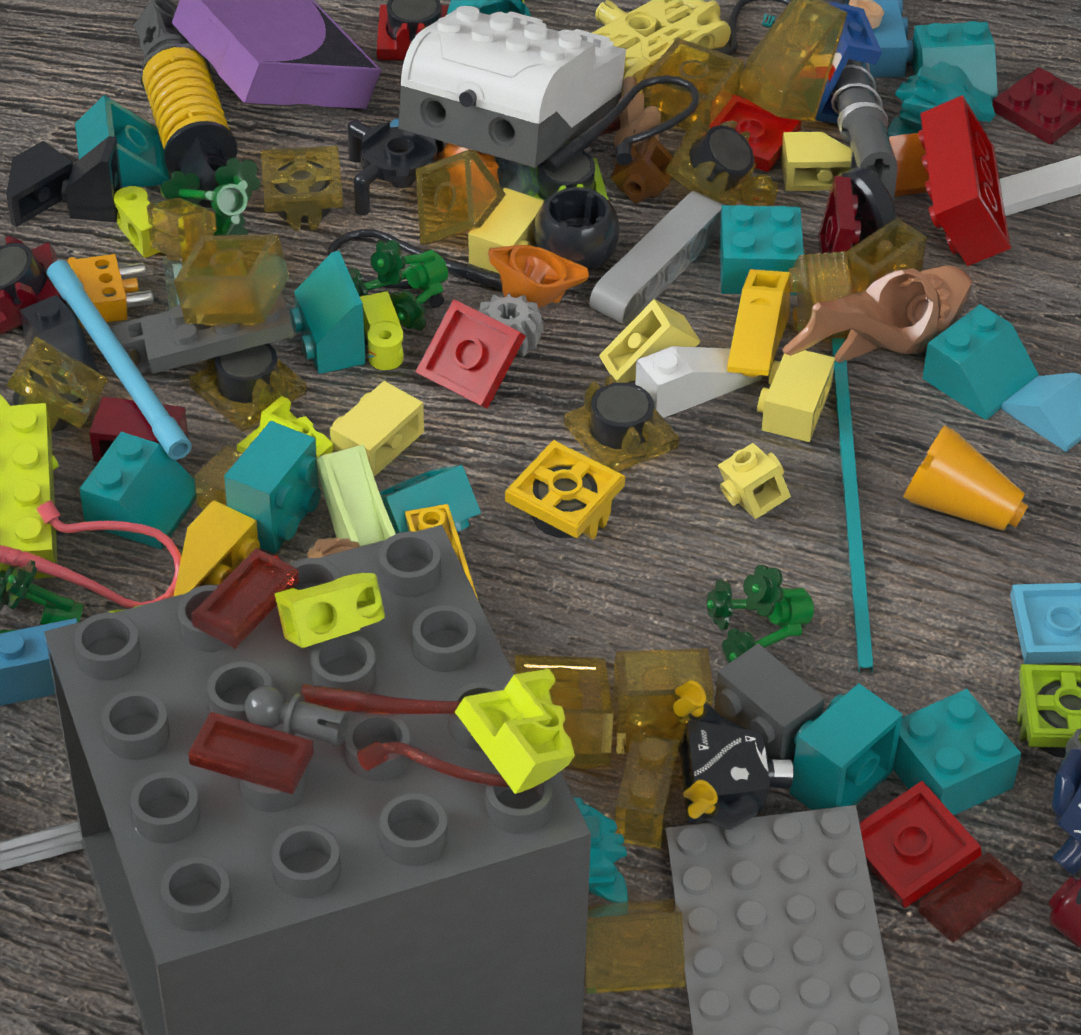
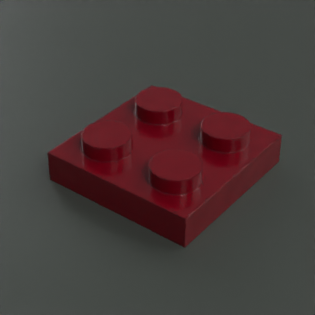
(1041, 105)
(838, 224)

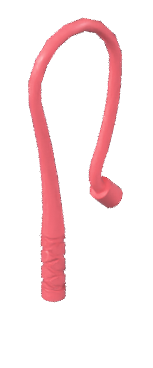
(50, 514)

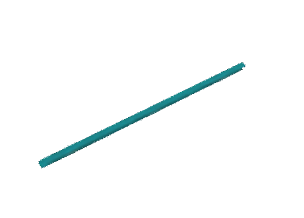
(852, 512)

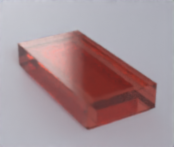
(244, 598)
(251, 752)
(970, 897)

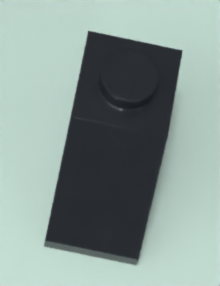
(36, 181)
(94, 183)
(58, 327)

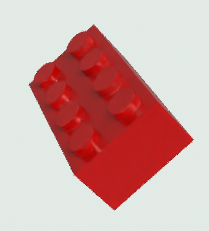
(963, 181)

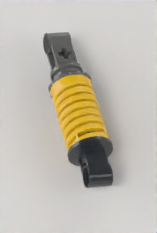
(182, 98)

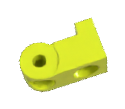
(133, 218)
(382, 331)
(330, 609)

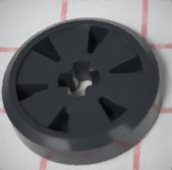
(874, 202)

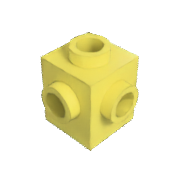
(753, 480)

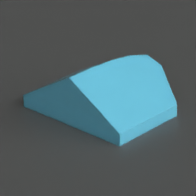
(1050, 408)

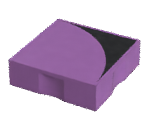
(279, 51)

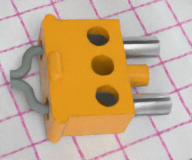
(108, 283)

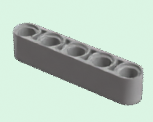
(657, 259)

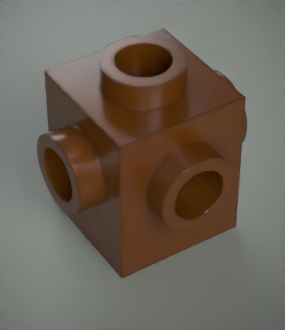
(645, 173)

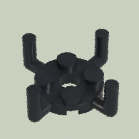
(384, 158)

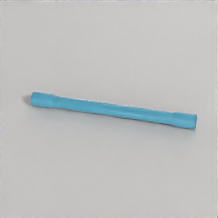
(163, 425)

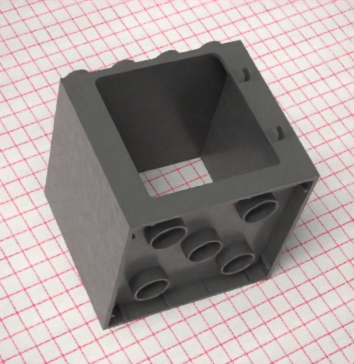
(364, 892)

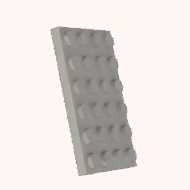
(781, 927)

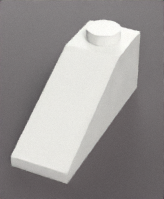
(687, 377)

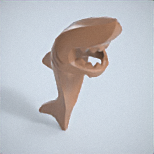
(893, 313)

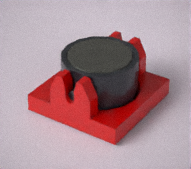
(401, 23)

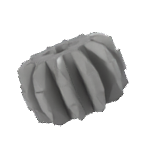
(518, 315)

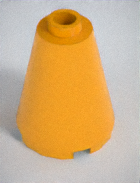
(965, 484)

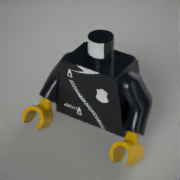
(723, 764)

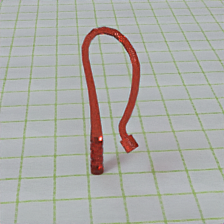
(380, 704)

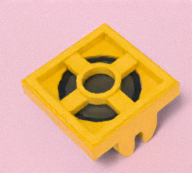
(566, 492)

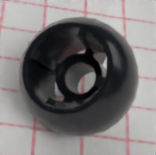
(578, 226)

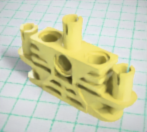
(656, 25)

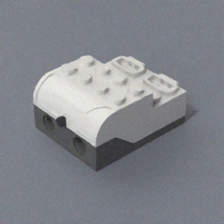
(507, 84)

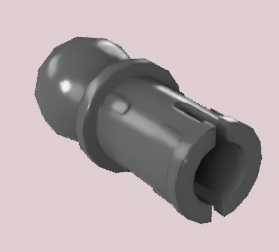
(269, 708)

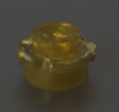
(765, 197)

